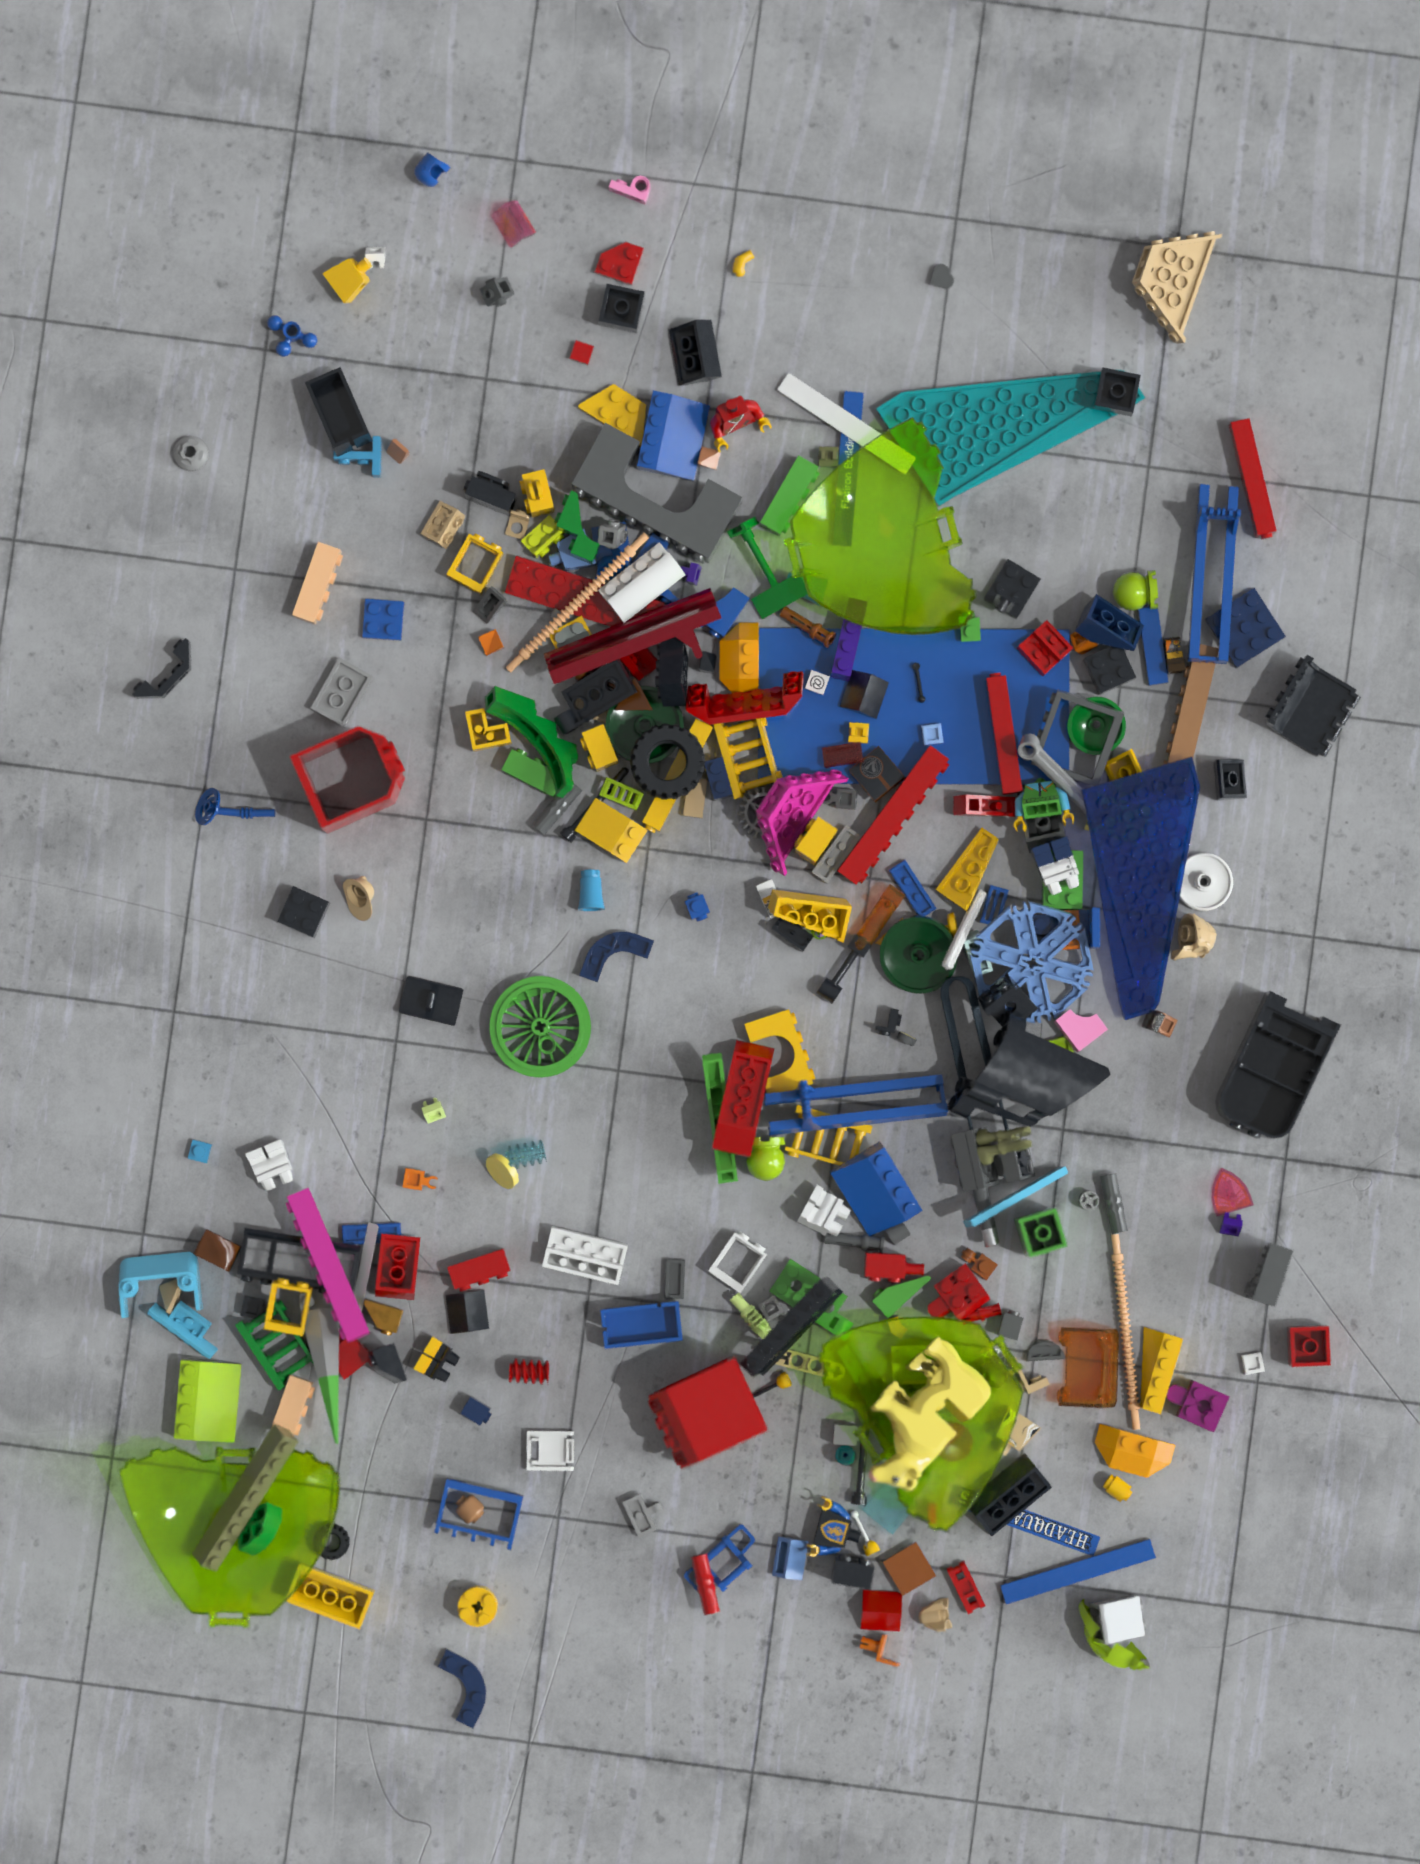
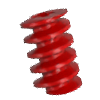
(529, 1371)

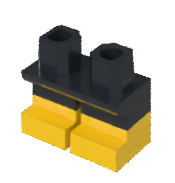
(430, 1366)

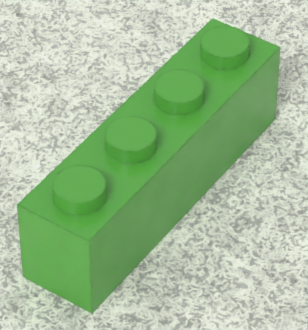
(789, 495)

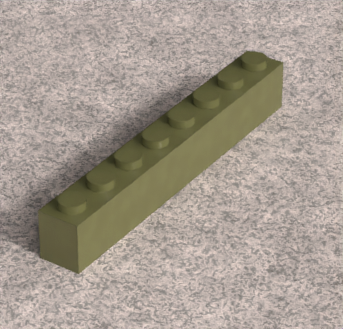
(245, 1497)

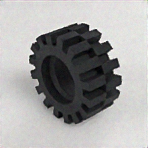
(343, 1544)

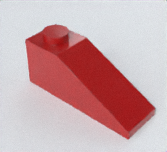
(983, 806)

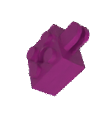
(1198, 1404)

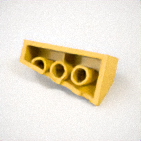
(814, 912)
(1158, 1365)

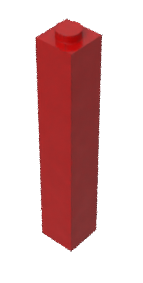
(1252, 478)
(1003, 734)

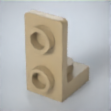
(1036, 1382)

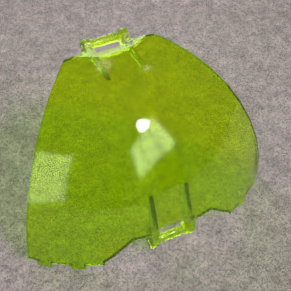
(876, 539)
(875, 1354)
(180, 1495)

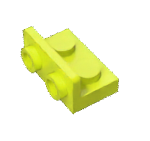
(542, 537)

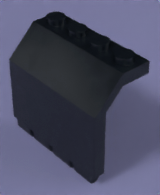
(1312, 707)

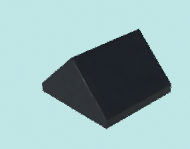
(864, 694)
(1230, 779)
(467, 1312)

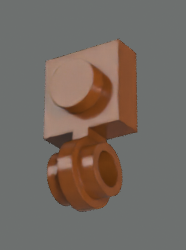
(983, 1265)

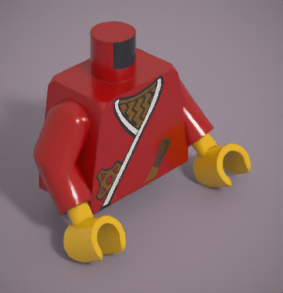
(735, 415)

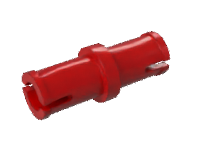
(984, 1312)

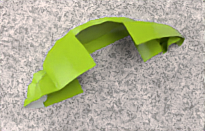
(1116, 1656)

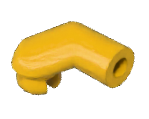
(739, 263)

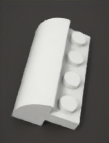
(641, 582)
(585, 1255)

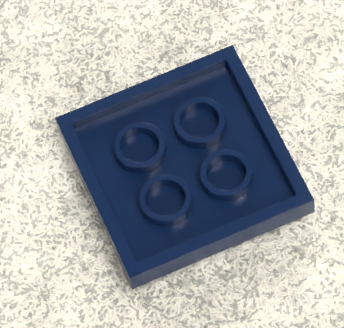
(1251, 628)

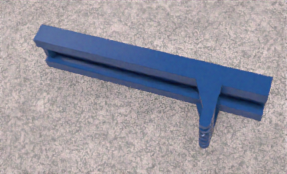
(1232, 516)
(806, 1093)

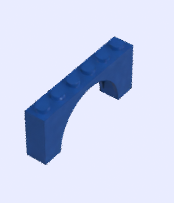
(729, 606)

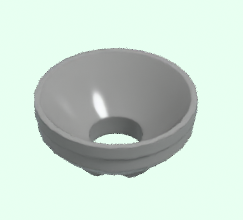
(191, 463)

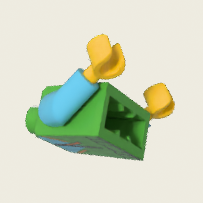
(1041, 800)

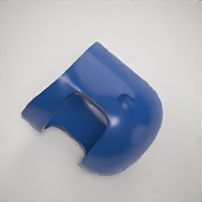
(429, 170)

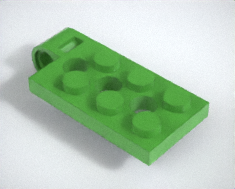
(782, 1289)

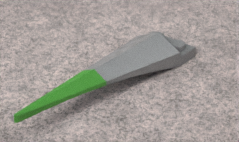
(323, 1342)

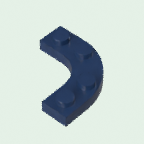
(612, 944)
(473, 1683)

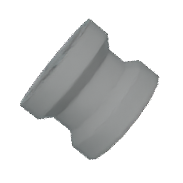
(1091, 1201)

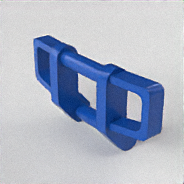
(722, 1584)

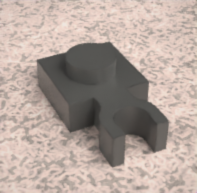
(844, 799)

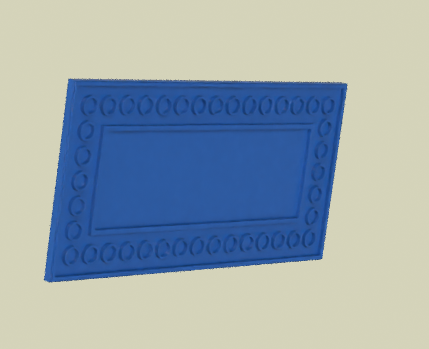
(954, 692)

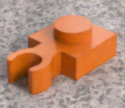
(415, 1179)

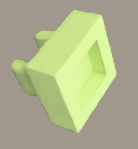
(434, 1111)

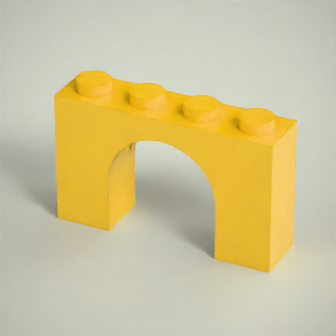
(782, 1025)

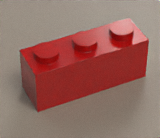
(479, 1270)

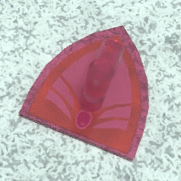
(1229, 1193)

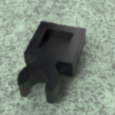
(253, 1307)

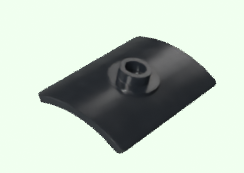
(431, 1000)

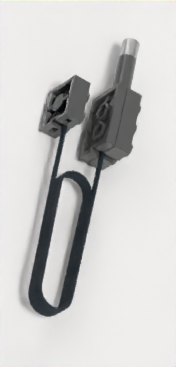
(973, 1174)

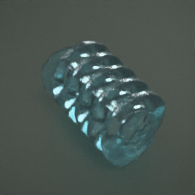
(526, 1154)

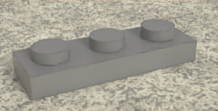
(836, 854)

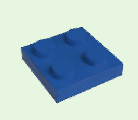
(383, 619)

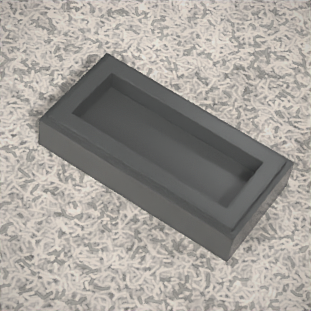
(674, 1279)

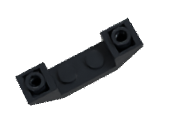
(183, 652)

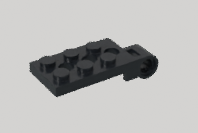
(576, 717)

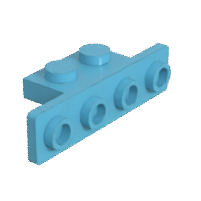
(187, 1325)

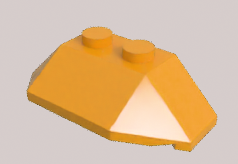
(740, 658)
(1132, 1451)

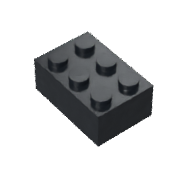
(672, 672)

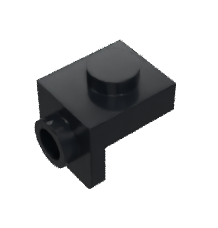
(894, 1020)

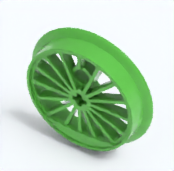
(525, 990)

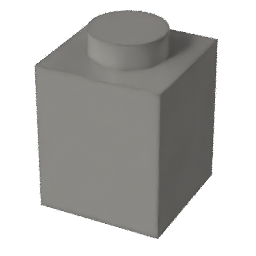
(843, 1435)

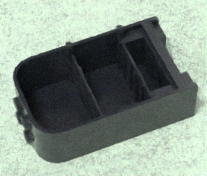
(1274, 1069)

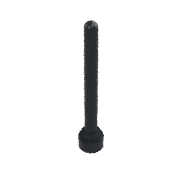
(569, 833)
(859, 1496)

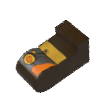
(1174, 655)

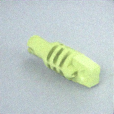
(751, 1316)

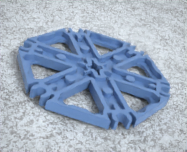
(1045, 949)

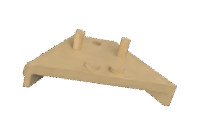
(1171, 277)

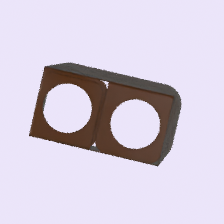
(217, 1250)

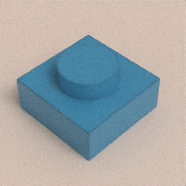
(199, 1151)

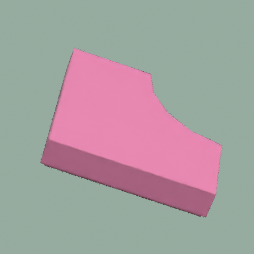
(1080, 1030)

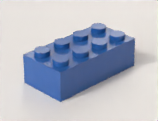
(641, 1324)

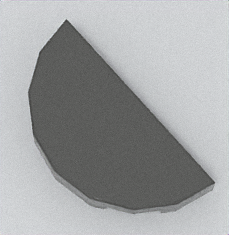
(1045, 1351)

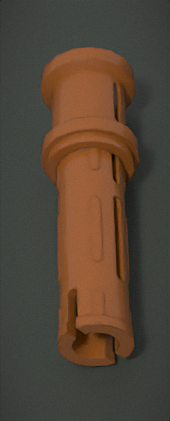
(816, 630)

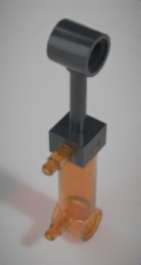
(864, 939)

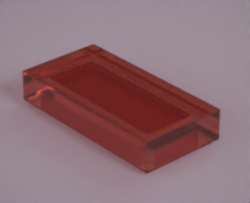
(842, 754)

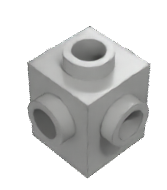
(612, 534)

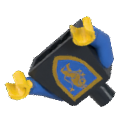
(832, 1530)

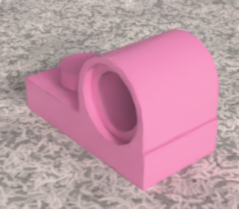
(621, 188)

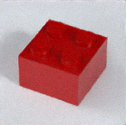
(1309, 1346)

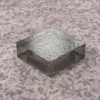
(1153, 1021)

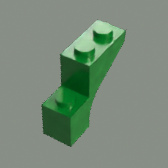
(570, 523)

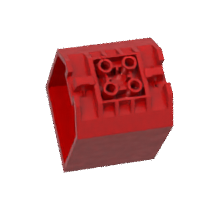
(389, 757)
(707, 1412)

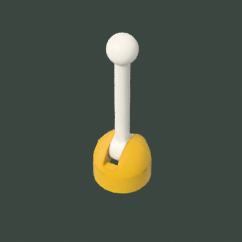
(870, 1546)

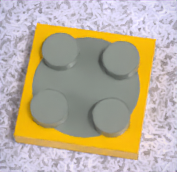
(570, 632)

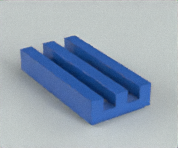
(998, 890)

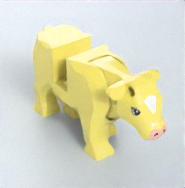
(916, 1426)

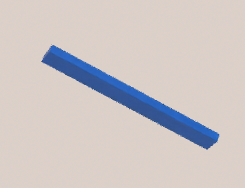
(1078, 1571)

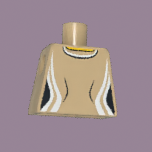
(1022, 1433)

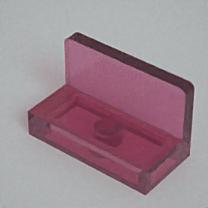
(513, 223)

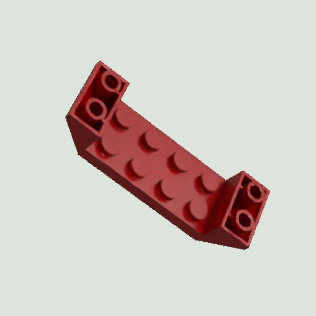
(745, 705)
(743, 1098)

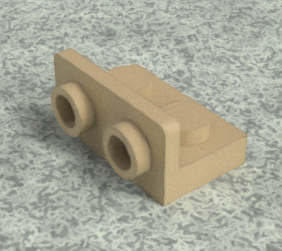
(443, 524)

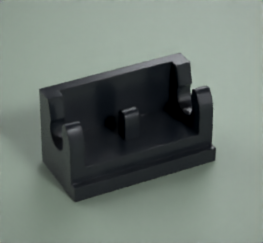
(792, 933)

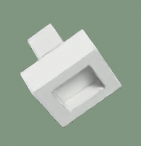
(376, 254)

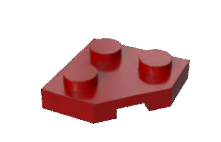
(620, 262)

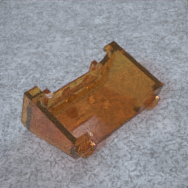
(1090, 1367)

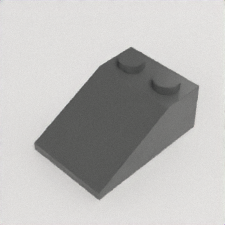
(1043, 830)

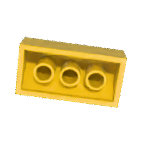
(333, 1597)

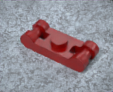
(965, 1587)

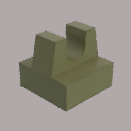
(828, 456)

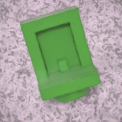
(971, 631)

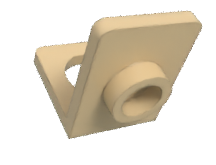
(518, 516)

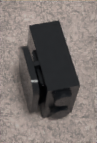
(490, 493)

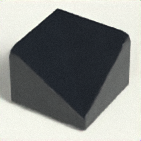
(707, 662)

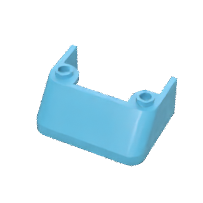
(179, 1265)

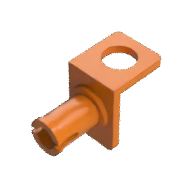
(878, 1648)

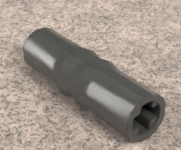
(555, 810)
(1113, 1203)

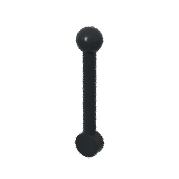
(916, 666)

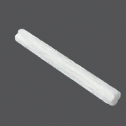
(963, 930)

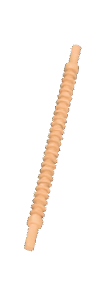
(525, 653)
(1117, 1257)

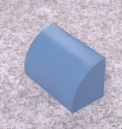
(790, 1558)

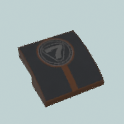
(877, 774)

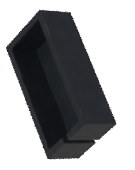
(338, 411)

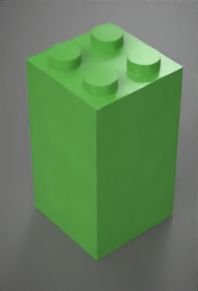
(1040, 1232)

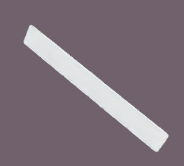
(365, 1264)

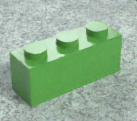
(529, 771)

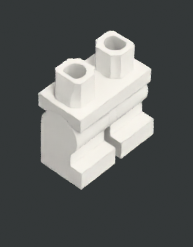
(275, 1165)
(821, 1212)

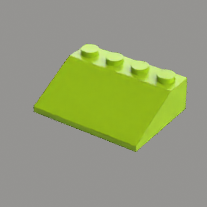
(207, 1401)

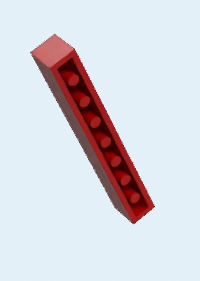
(893, 814)

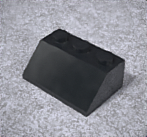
(695, 352)

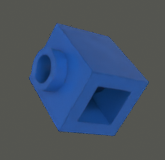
(697, 907)

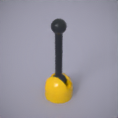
(782, 1381)

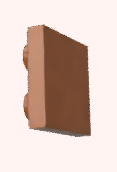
(909, 1568)

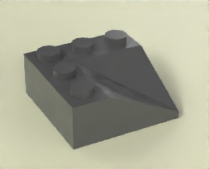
(1269, 1275)

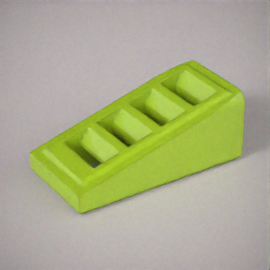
(636, 801)

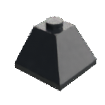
(387, 1363)

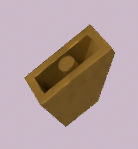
(384, 1316)

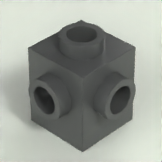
(493, 293)

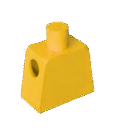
(348, 278)

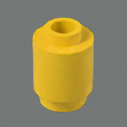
(1117, 1488)

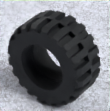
(667, 735)

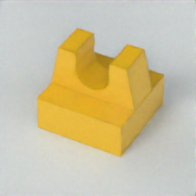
(858, 733)

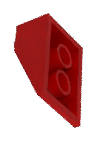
(397, 1267)

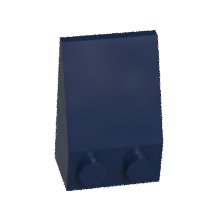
(1108, 625)

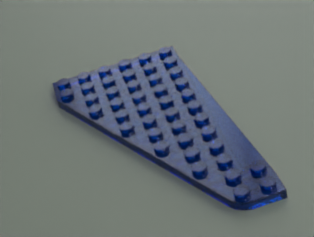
(1140, 856)

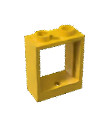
(464, 580)
(283, 1326)

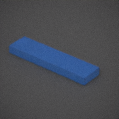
(1153, 646)

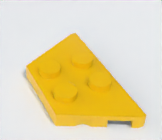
(618, 410)

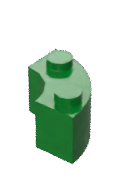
(260, 1529)

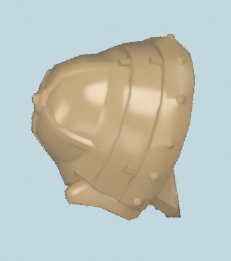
(1194, 937)

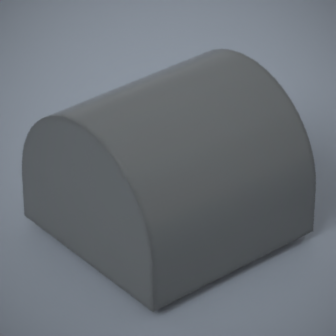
(897, 1233)

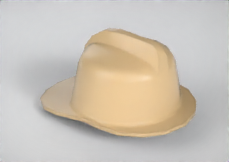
(359, 897)

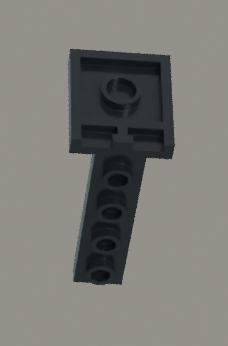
(1012, 589)

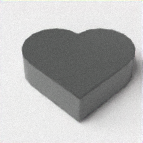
(941, 277)

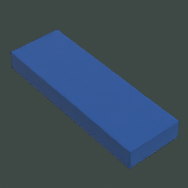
(912, 888)
(356, 1233)

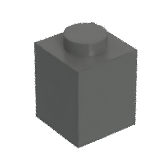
(1010, 1325)

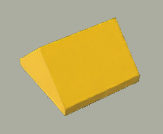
(1122, 765)

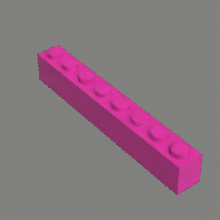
(328, 1265)

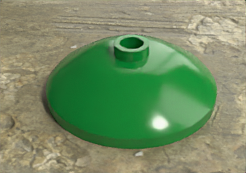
(1086, 736)

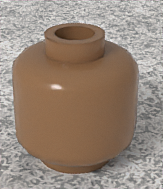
(469, 1509)

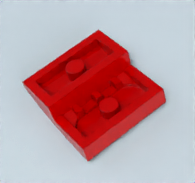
(1044, 648)

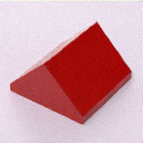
(881, 1610)

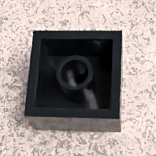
(621, 308)
(1117, 391)
(1109, 669)
(303, 912)
(852, 1572)

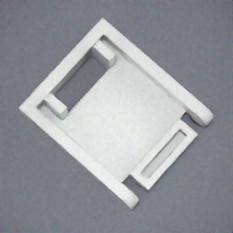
(553, 1450)

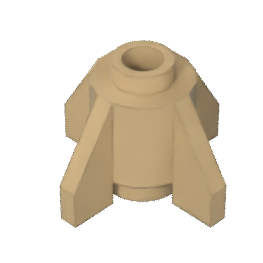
(936, 1615)

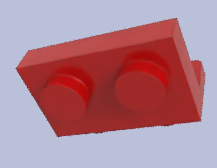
(640, 663)

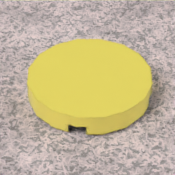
(501, 1171)

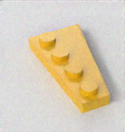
(965, 875)

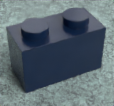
(718, 779)

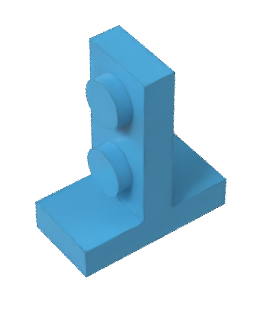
(364, 457)

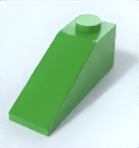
(894, 1296)

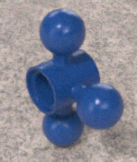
(284, 348)

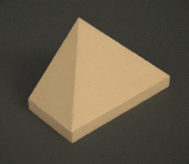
(170, 1294)

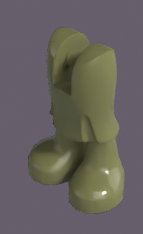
(1006, 1140)

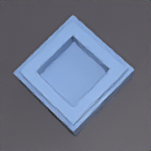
(932, 734)

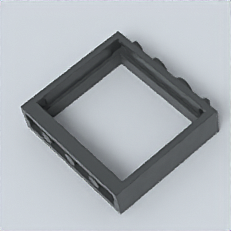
(1049, 717)

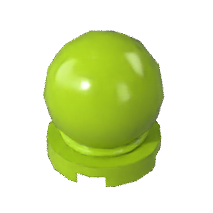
(1134, 590)
(766, 1158)

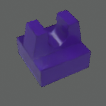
(692, 573)
(1231, 1226)

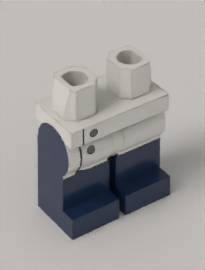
(1056, 871)

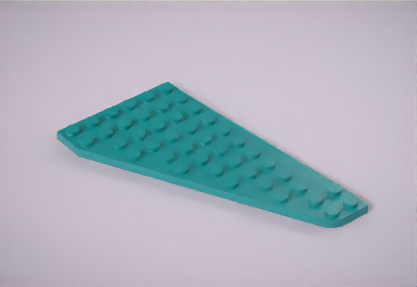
(997, 423)

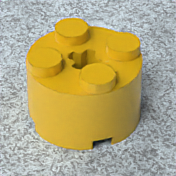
(488, 1602)

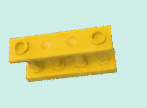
(734, 769)
(860, 1131)

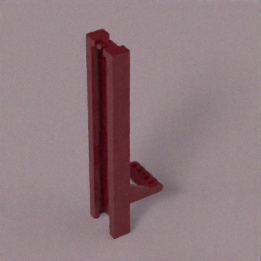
(636, 634)

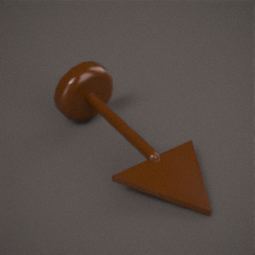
(635, 702)

